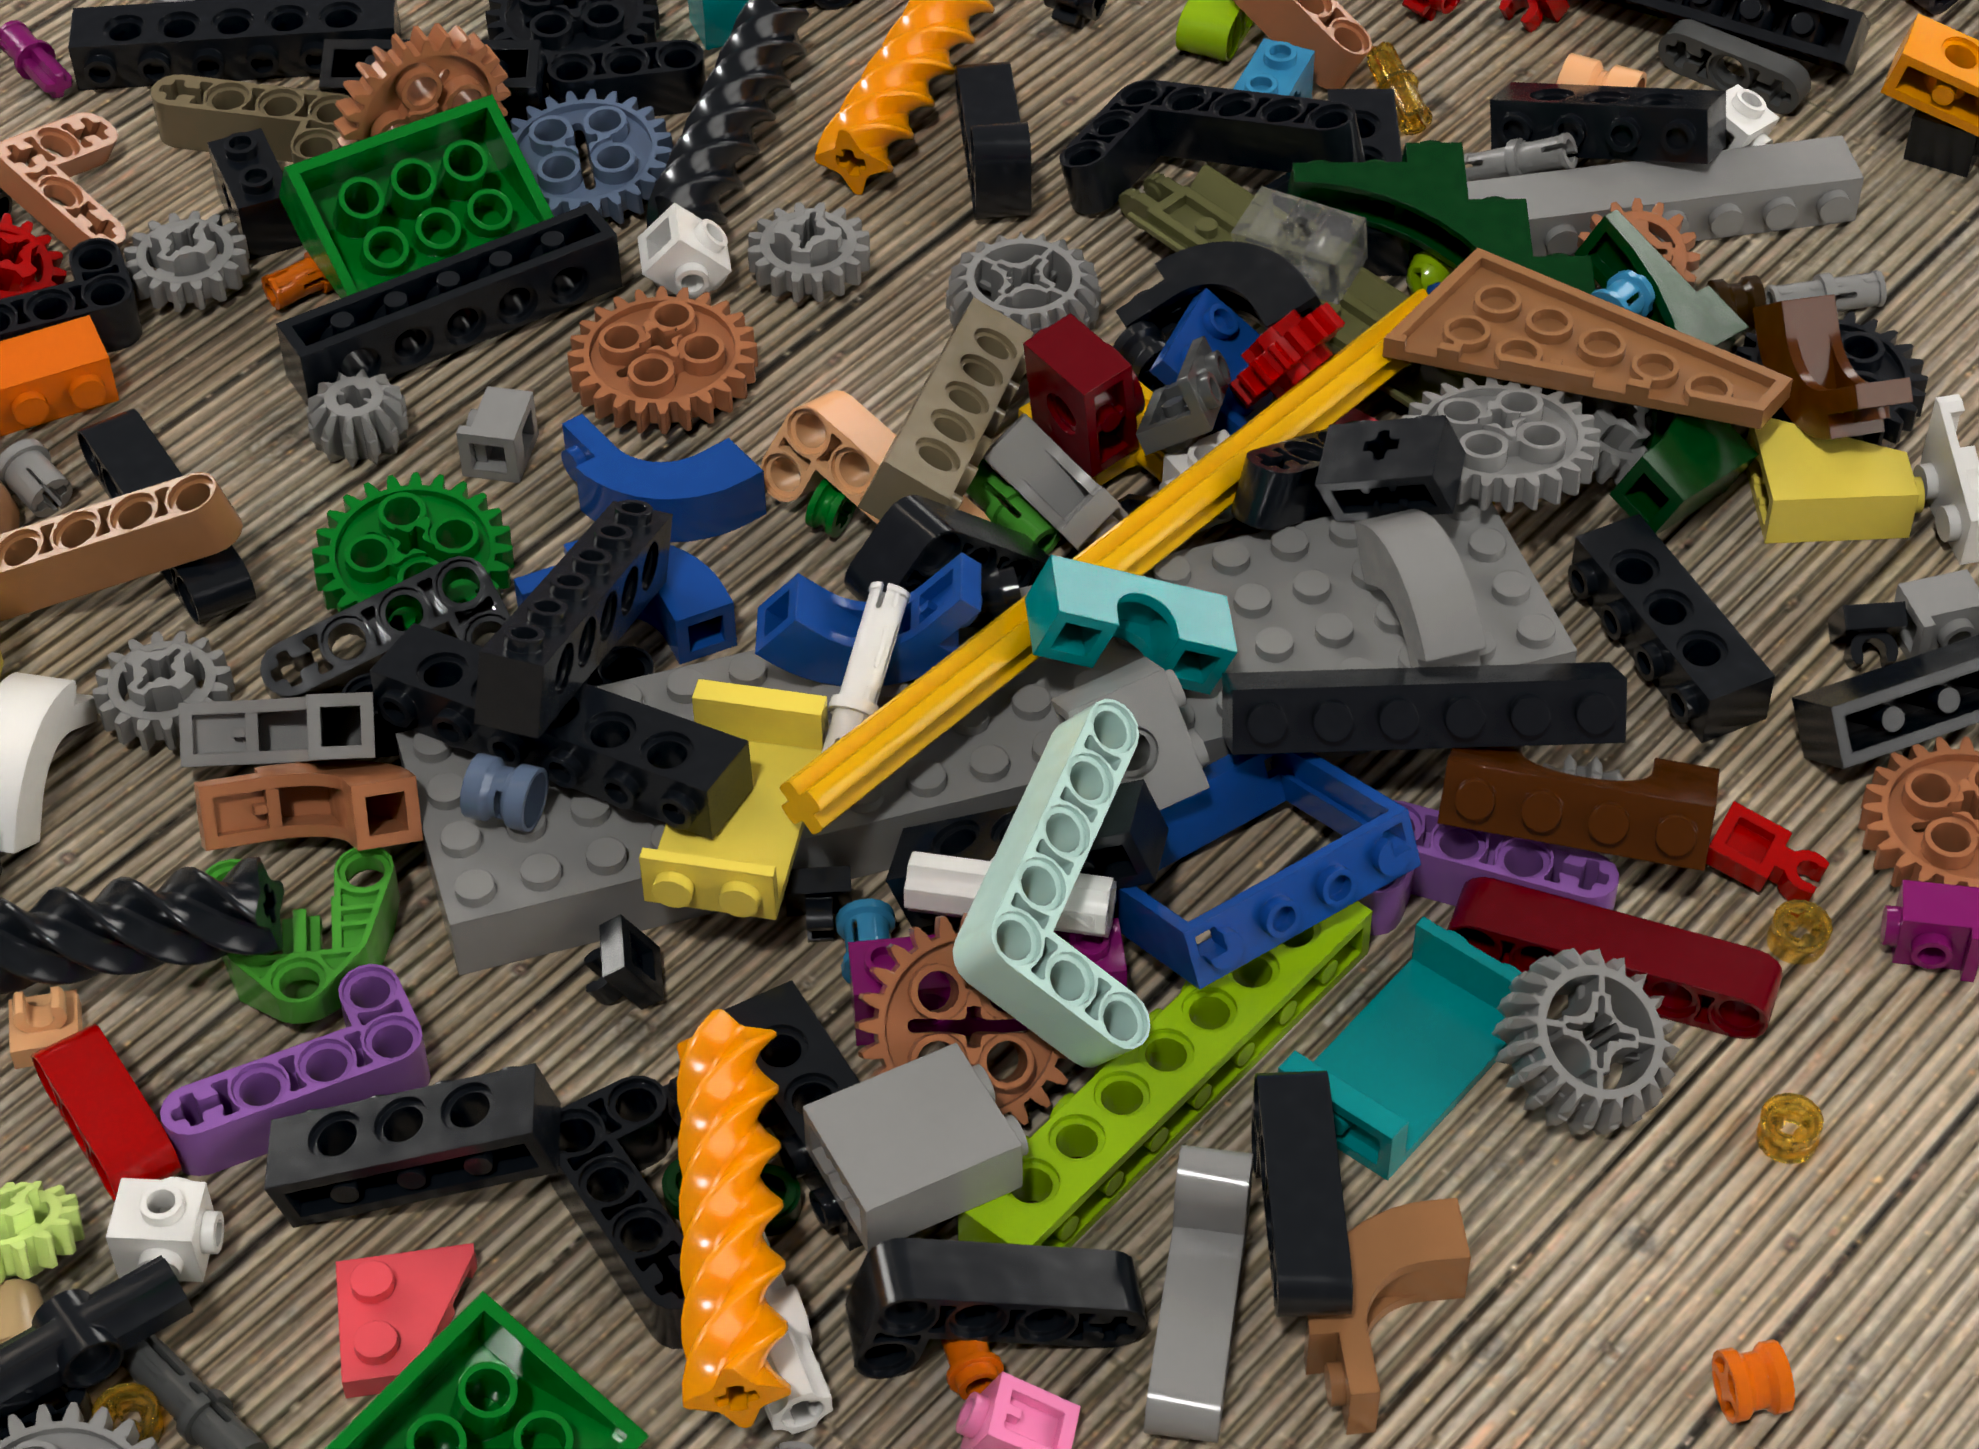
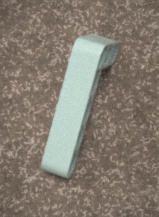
(1008, 934)

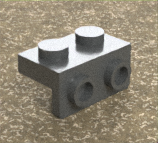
(1189, 406)

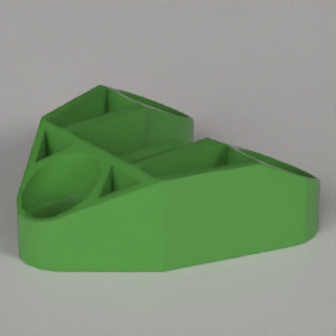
(306, 978)

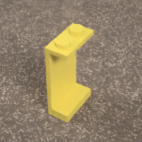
(755, 850)

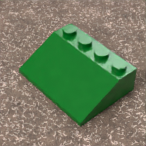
(412, 196)
(489, 1389)

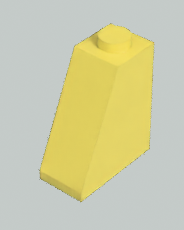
(1830, 487)

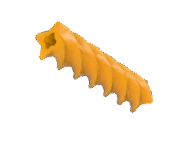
(894, 85)
(722, 1219)

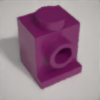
(1934, 927)

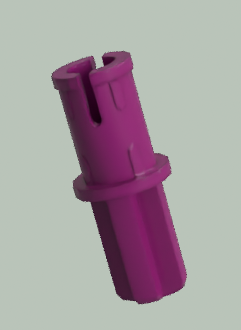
(34, 58)

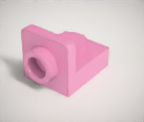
(1016, 1417)

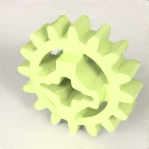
(36, 1228)

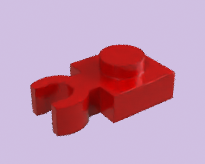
(1756, 850)

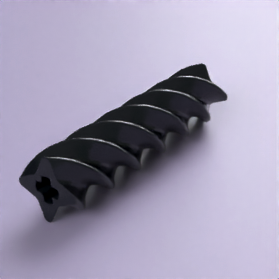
(727, 109)
(138, 929)

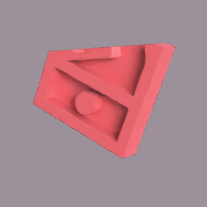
(394, 1310)

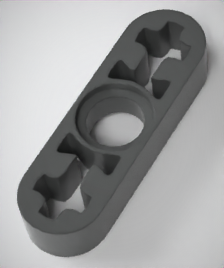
(1757, 62)

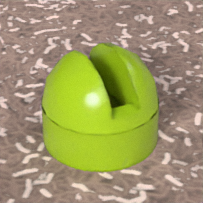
(1426, 270)

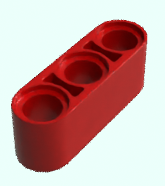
(105, 1110)

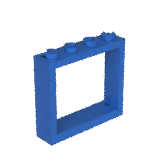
(1372, 852)

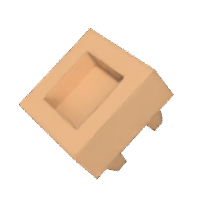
(41, 1022)

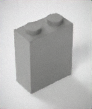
(915, 1145)

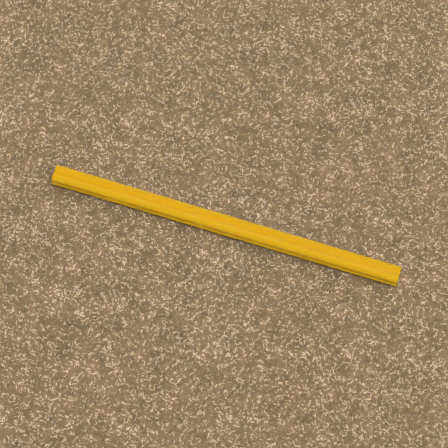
(1134, 545)

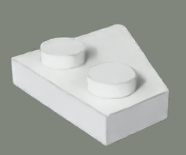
(1951, 480)

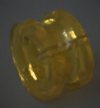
(1787, 919)
(1791, 1109)
(132, 1398)

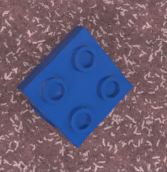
(1224, 332)

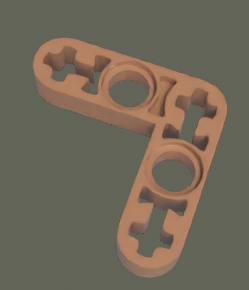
(50, 176)

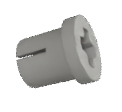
(29, 472)

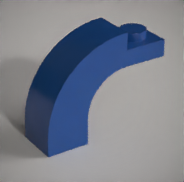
(703, 492)
(688, 610)
(815, 630)

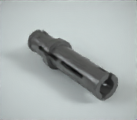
(200, 1413)

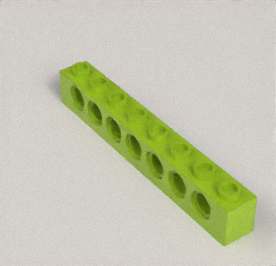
(1164, 1086)

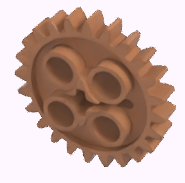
(419, 81)
(663, 360)
(1925, 815)
(900, 1003)

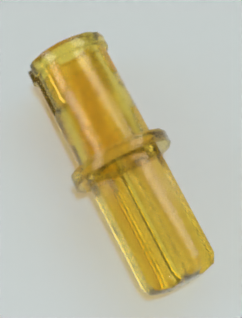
(1392, 74)

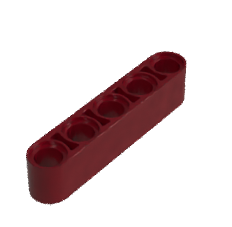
(1702, 977)

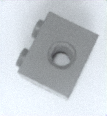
(1166, 751)

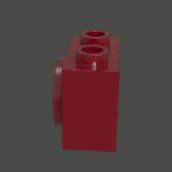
(1083, 394)

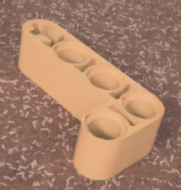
(833, 441)

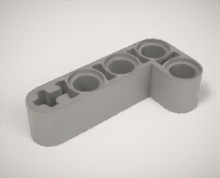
(1200, 1294)

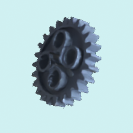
(623, 148)

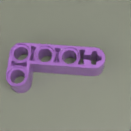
(1458, 854)
(231, 1113)

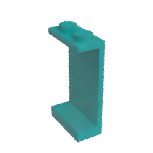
(1413, 1049)

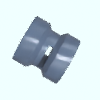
(504, 792)

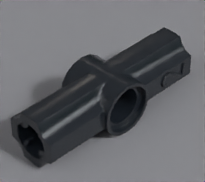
(84, 1335)

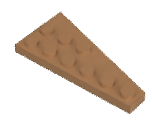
(1546, 334)

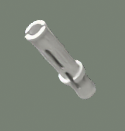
(867, 660)

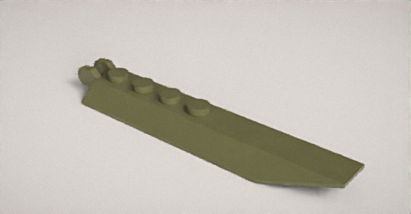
(1209, 213)

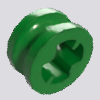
(829, 509)

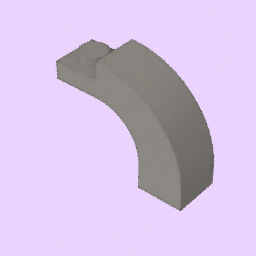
(1054, 483)
(1427, 585)
(277, 730)

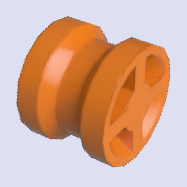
(1753, 1381)

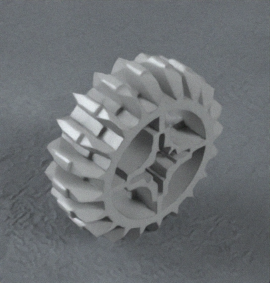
(1026, 282)
(1567, 1057)

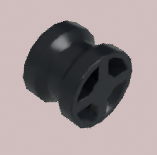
(1140, 347)

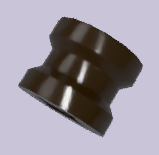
(1742, 297)

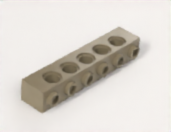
(953, 413)

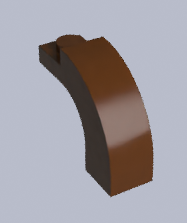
(1826, 393)

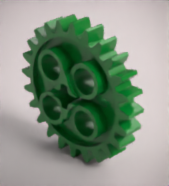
(404, 533)

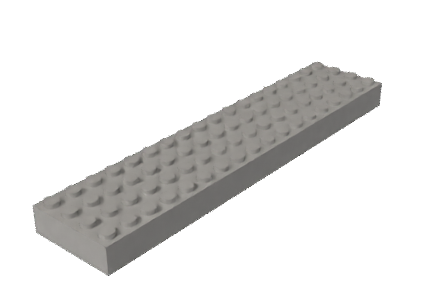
(1292, 607)

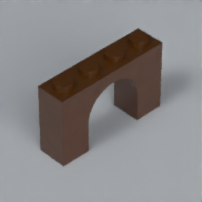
(1644, 819)

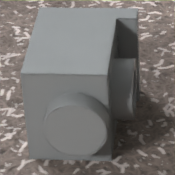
(499, 435)
(1938, 612)

